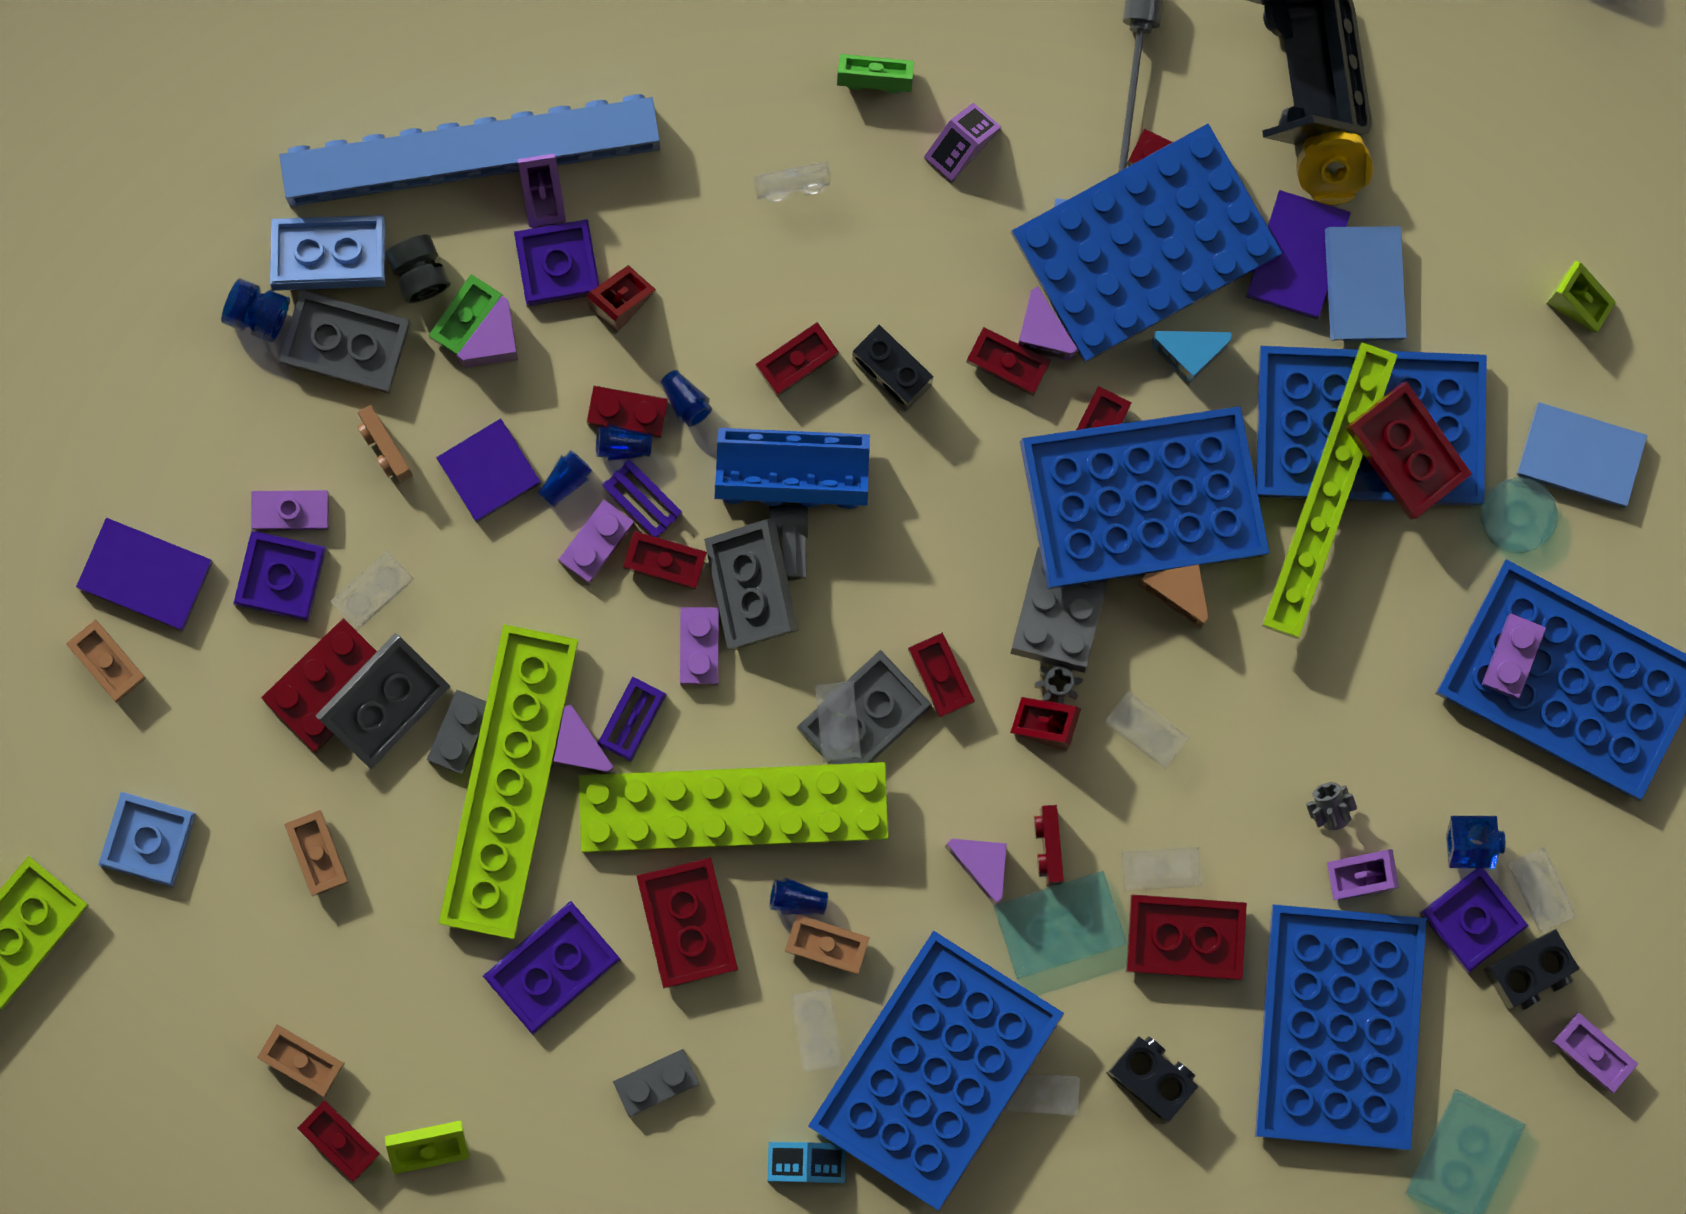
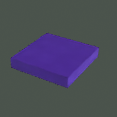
(556, 262)
(488, 470)
(280, 576)
(1474, 919)

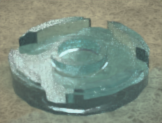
(1519, 515)

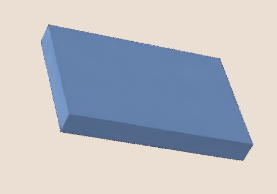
(327, 252)
(1365, 283)
(1581, 455)

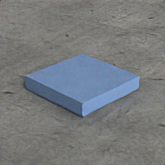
(147, 839)

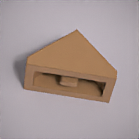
(1179, 590)

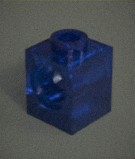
(1465, 853)

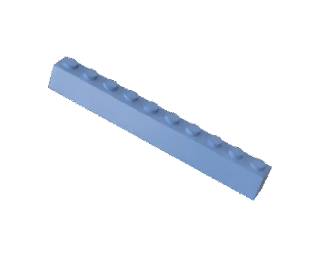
(468, 151)

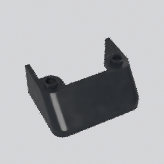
(1322, 68)

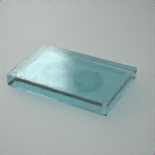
(1060, 925)
(1465, 1156)

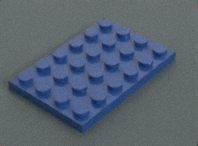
(1146, 243)
(1301, 397)
(1144, 497)
(1595, 690)
(1340, 1027)
(936, 1070)

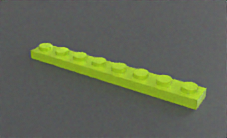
(1327, 495)

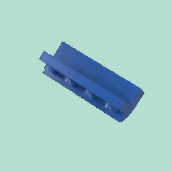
(792, 467)

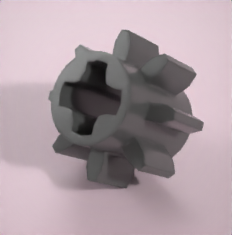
(1051, 690)
(1331, 806)

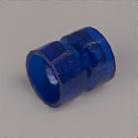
(256, 310)

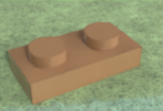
(374, 431)
(106, 661)
(316, 853)
(827, 944)
(301, 1060)

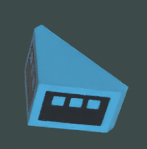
(1190, 351)
(806, 1162)

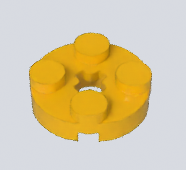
(1330, 148)

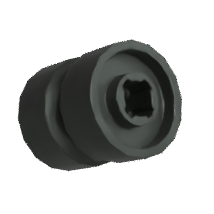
(416, 264)

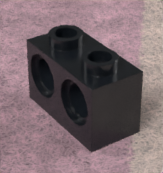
(892, 367)
(1528, 963)
(1146, 1087)

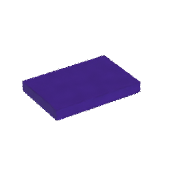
(1299, 275)
(144, 574)
(551, 967)

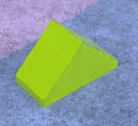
(1582, 298)

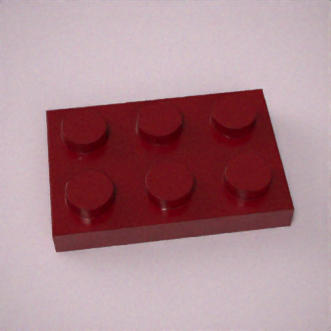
(1408, 450)
(317, 680)
(687, 923)
(1186, 937)

